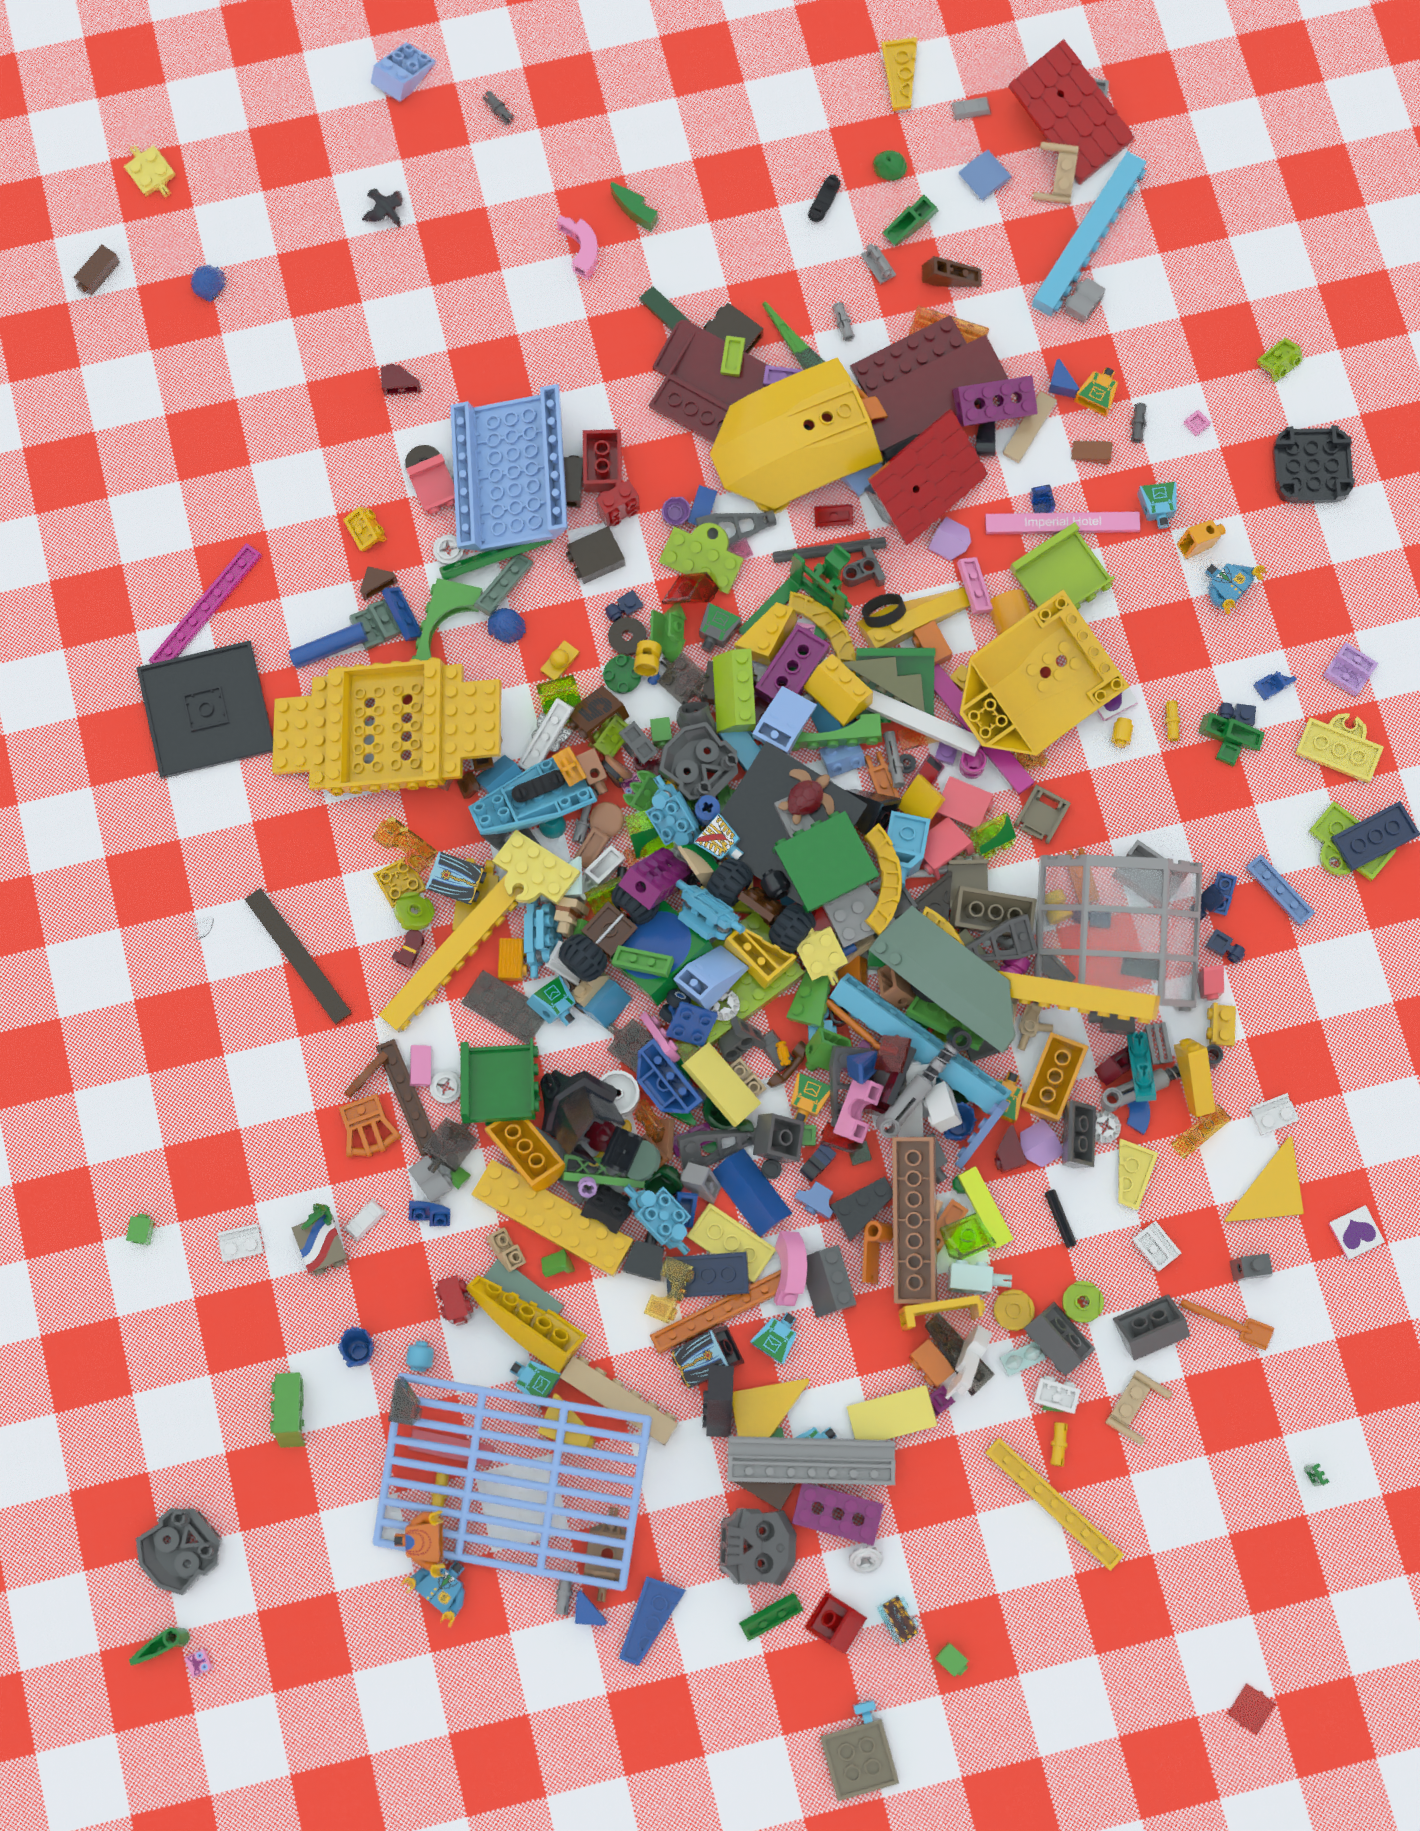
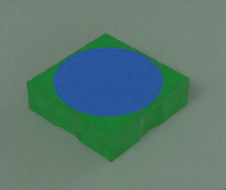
(669, 937)

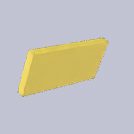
(721, 1084)
(722, 1234)
(893, 1415)

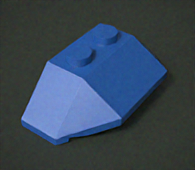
(665, 1081)

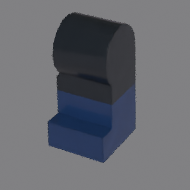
(817, 1162)

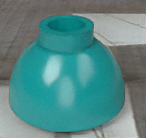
(553, 828)

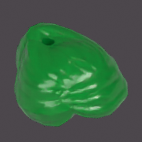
(890, 165)

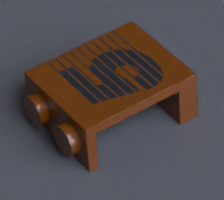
(594, 711)

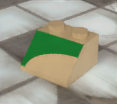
(700, 862)

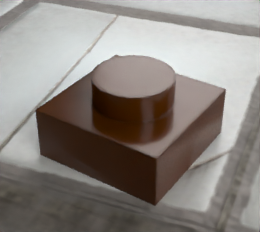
(468, 785)

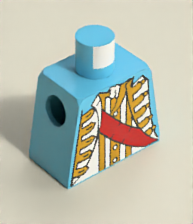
(720, 839)

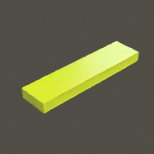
(985, 1206)

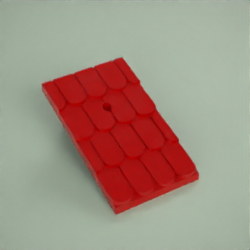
(1071, 109)
(926, 478)

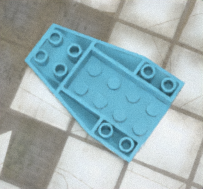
(502, 814)

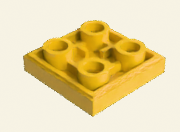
(921, 799)
(397, 880)

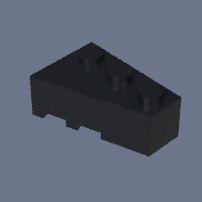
(861, 1207)
(718, 1401)

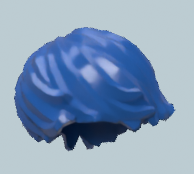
(207, 282)
(506, 625)
(963, 1130)
(356, 1346)

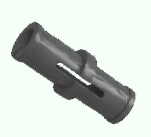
(498, 107)
(1138, 422)

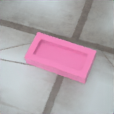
(420, 1065)

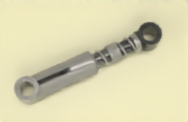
(1161, 1078)
(921, 1084)

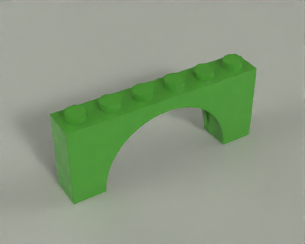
(446, 600)

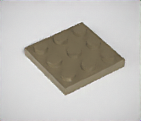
(859, 1759)

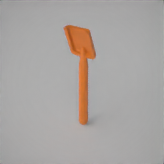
(872, 406)
(852, 1023)
(1252, 1331)

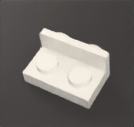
(1057, 1395)

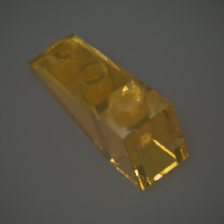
(1200, 1131)

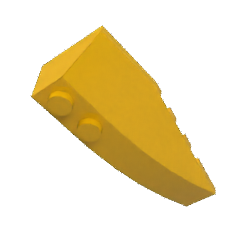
(918, 613)
(537, 1331)

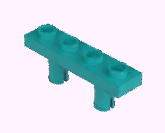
(1141, 1067)

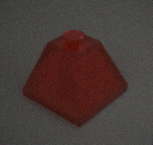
(691, 589)

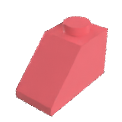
(1211, 982)

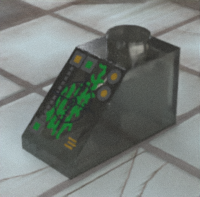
(404, 1404)

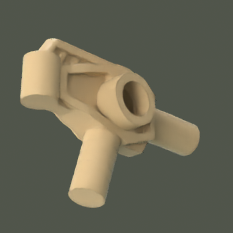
(1029, 1025)

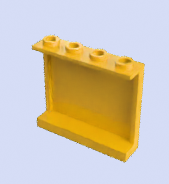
(907, 1313)

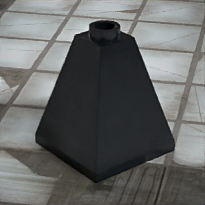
(877, 811)

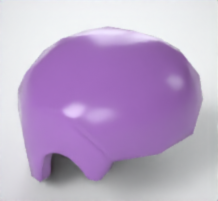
(676, 511)

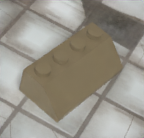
(983, 909)

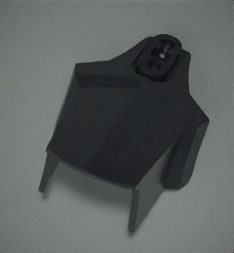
(574, 1105)

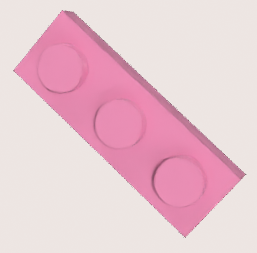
(974, 585)
(659, 1034)

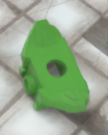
(669, 631)

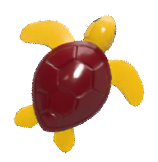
(600, 1136)

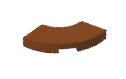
(369, 1070)

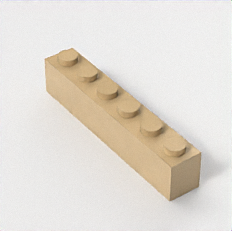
(614, 1396)

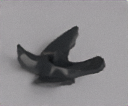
(384, 207)

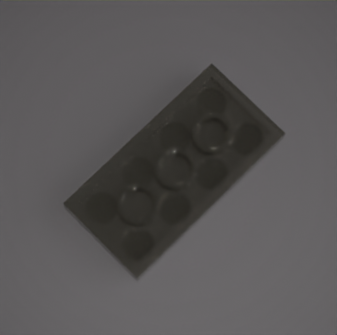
(503, 1007)

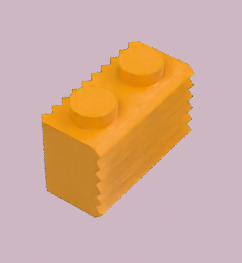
(511, 960)

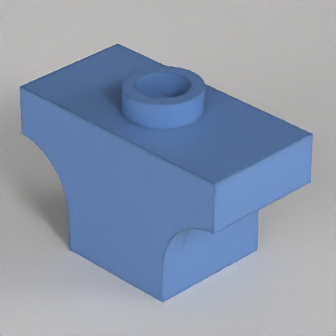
(816, 1200)

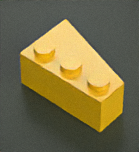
(769, 633)
(764, 960)

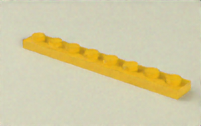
(1054, 1504)

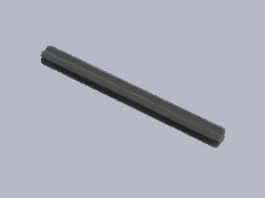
(824, 550)

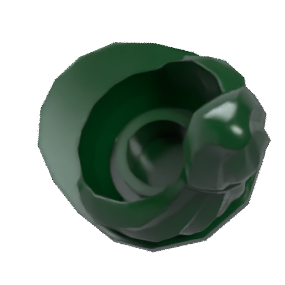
(716, 1119)
(665, 1177)

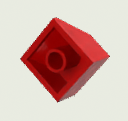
(835, 1623)

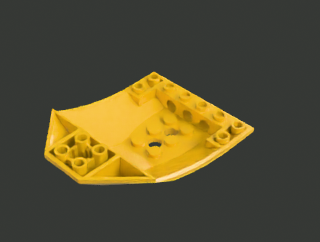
(772, 456)
(1017, 708)

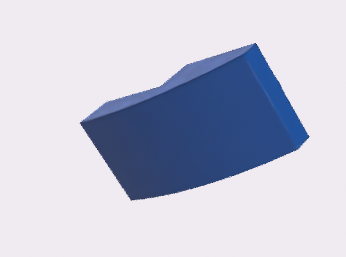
(702, 503)
(1226, 884)
(427, 1211)

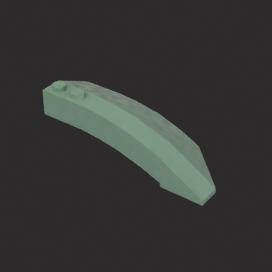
(949, 976)

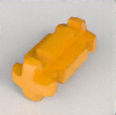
(783, 1053)

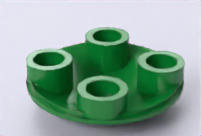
(620, 675)

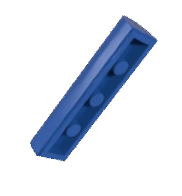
(328, 645)

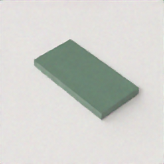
(521, 1285)

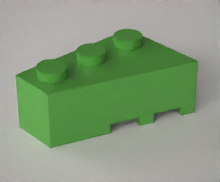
(287, 1409)

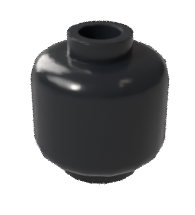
(775, 884)

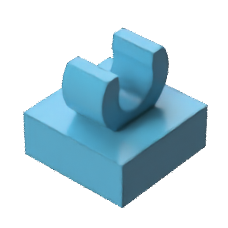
(864, 1708)

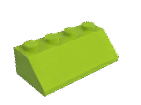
(734, 691)

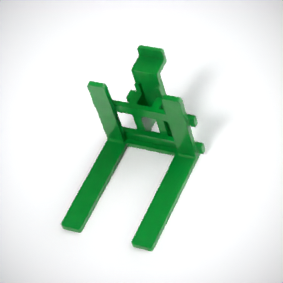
(829, 570)

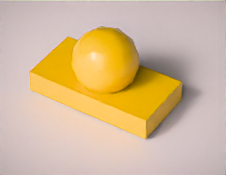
(559, 661)

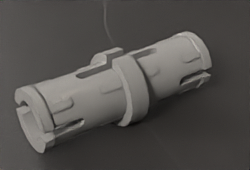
(843, 321)
(563, 1597)

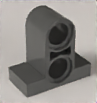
(861, 574)
(637, 743)
(740, 1039)

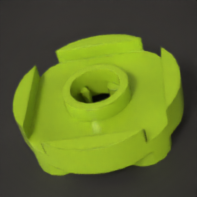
(413, 921)
(1092, 1295)

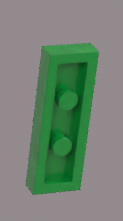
(771, 1616)

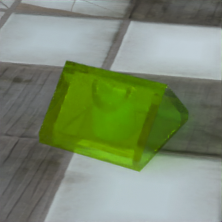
(966, 1237)

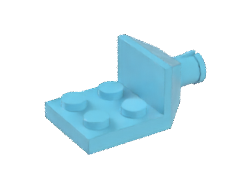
(909, 840)

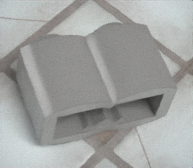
(1085, 299)
(432, 1184)

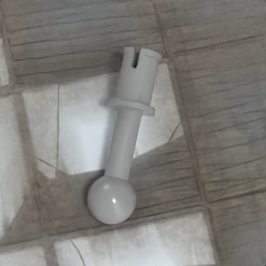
(582, 825)

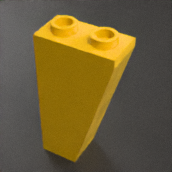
(1195, 1076)

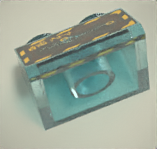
(897, 1619)

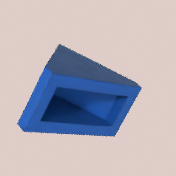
(1062, 381)
(861, 1066)
(688, 1202)
(586, 1612)

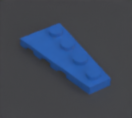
(651, 1613)

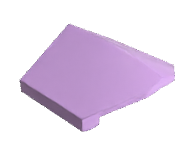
(950, 539)
(1040, 1144)

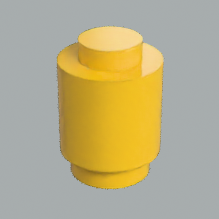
(1122, 732)

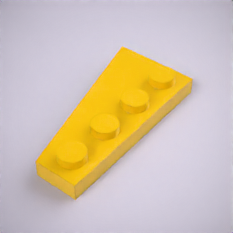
(899, 67)

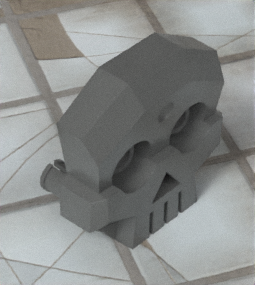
(687, 752)
(773, 1547)
(166, 1561)

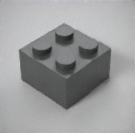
(778, 1138)

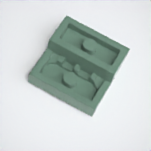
(378, 624)

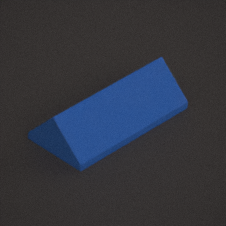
(751, 1192)

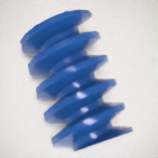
(705, 804)

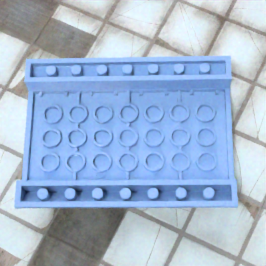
(509, 471)

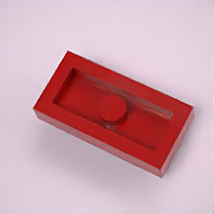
(833, 515)

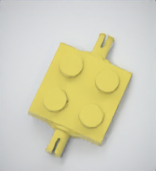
(150, 170)
(821, 954)

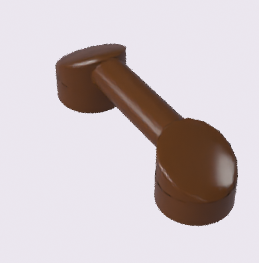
(777, 1079)

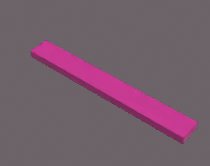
(207, 605)
(1002, 759)

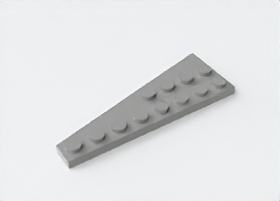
(847, 912)

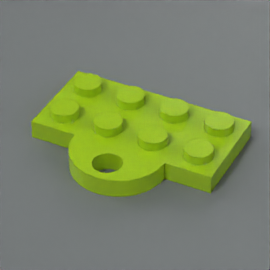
(700, 553)
(1332, 822)

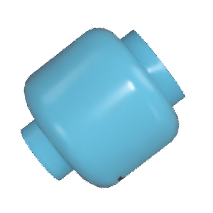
(420, 1356)

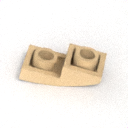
(748, 1076)
(506, 1252)

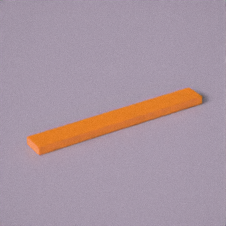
(715, 1314)

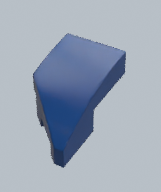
(1273, 684)

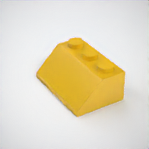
(838, 690)

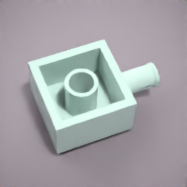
(974, 1278)

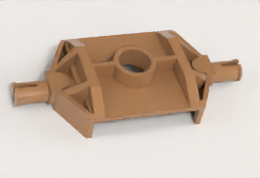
(596, 1550)

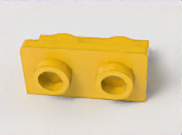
(364, 528)
(1222, 1025)

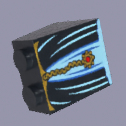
(456, 878)
(710, 1348)

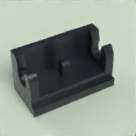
(621, 1150)

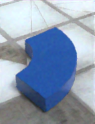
(1138, 1115)

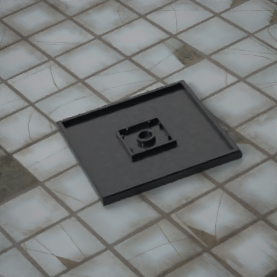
(205, 709)
(756, 819)

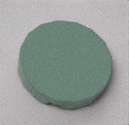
(645, 1162)

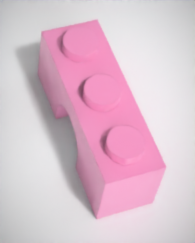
(850, 1119)

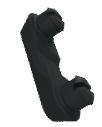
(824, 198)
(538, 786)

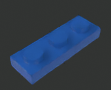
(402, 613)

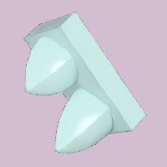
(1022, 1358)

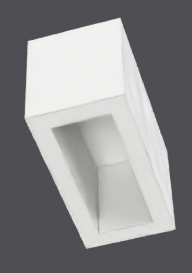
(942, 1107)

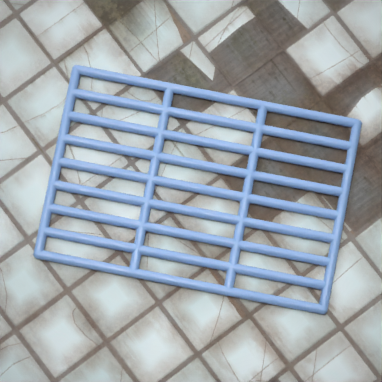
(551, 1487)

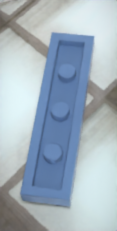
(1280, 890)
(985, 1127)

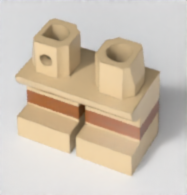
(567, 914)

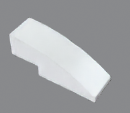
(600, 870)

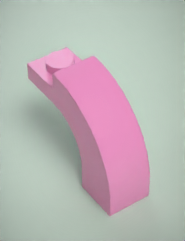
(587, 257)
(793, 1268)

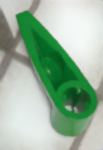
(160, 1644)

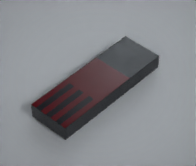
(895, 1081)

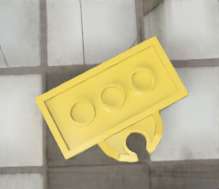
(1340, 747)
(534, 870)

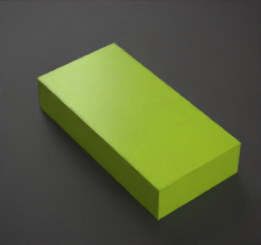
(732, 356)

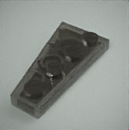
(951, 1346)

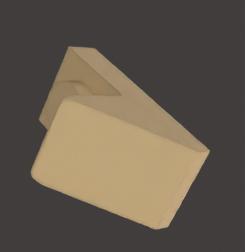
(586, 990)

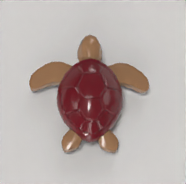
(807, 796)

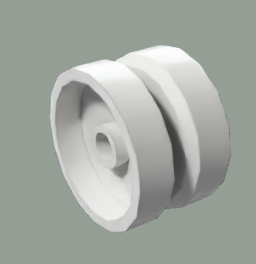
(630, 1092)

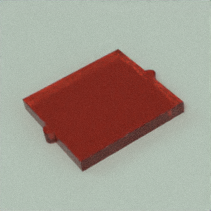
(892, 1054)
(836, 1141)
(1251, 1709)

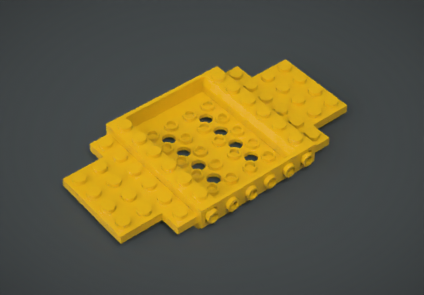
(329, 730)

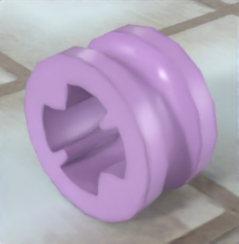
(584, 1191)

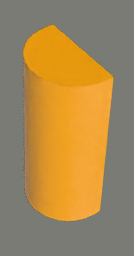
(1008, 609)
(1054, 1077)
(527, 1152)

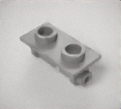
(878, 263)

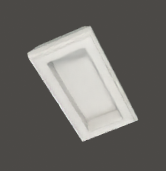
(364, 1220)

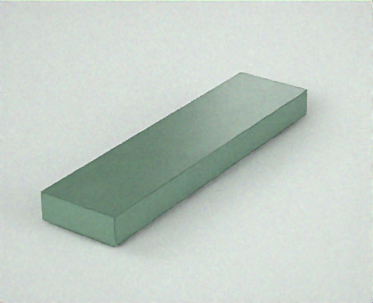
(503, 584)

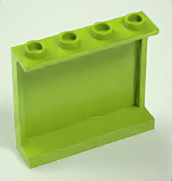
(1062, 564)

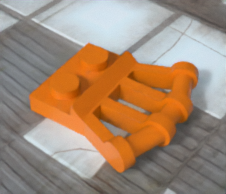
(362, 1114)

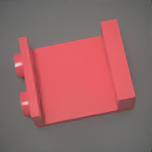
(432, 484)
(965, 803)
(943, 844)

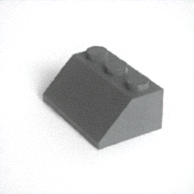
(1079, 1135)
(828, 1282)
(1151, 1327)
(1059, 1339)

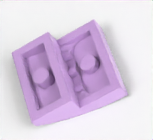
(1350, 669)

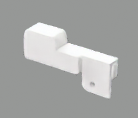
(914, 1123)
(973, 1348)

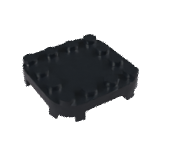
(1313, 465)

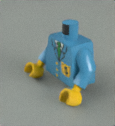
(1231, 583)
(443, 1592)

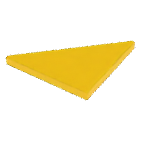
(1273, 1191)
(763, 1408)

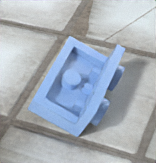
(842, 759)

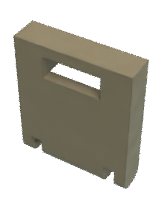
(1040, 818)

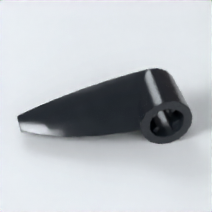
(986, 439)

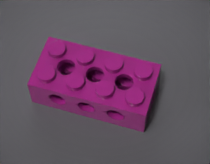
(1002, 390)
(788, 656)
(657, 876)
(849, 1504)

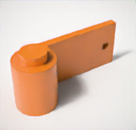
(874, 1235)

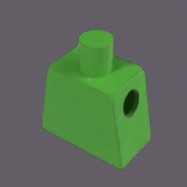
(820, 1047)

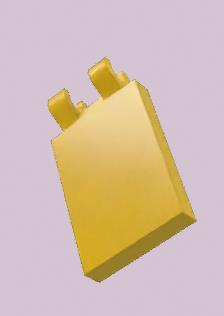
(462, 909)

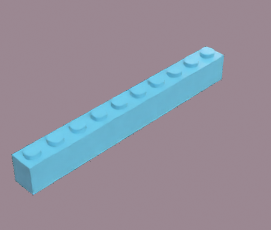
(1089, 233)
(888, 1020)

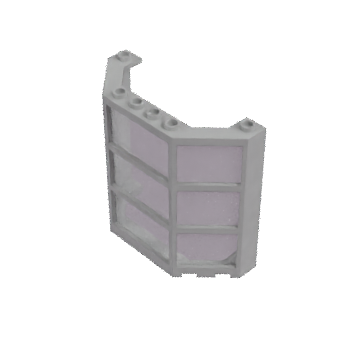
(1121, 924)

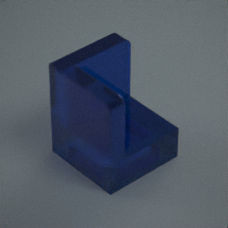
(1042, 499)

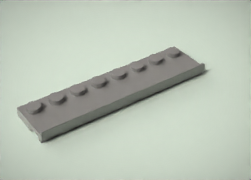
(811, 1460)

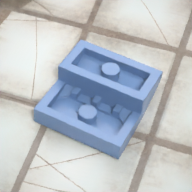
(985, 174)

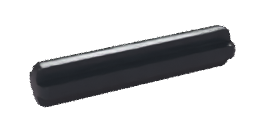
(1060, 1218)

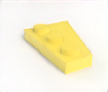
(1133, 1173)

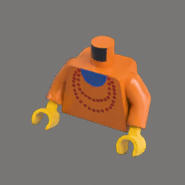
(424, 1541)

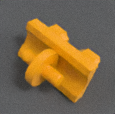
(569, 766)

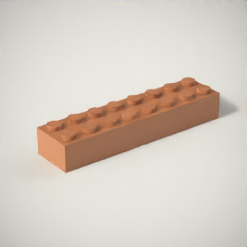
(914, 1220)

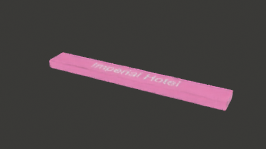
(1055, 522)

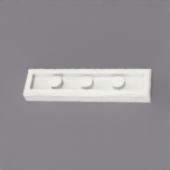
(546, 734)

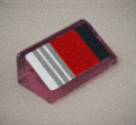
(929, 769)

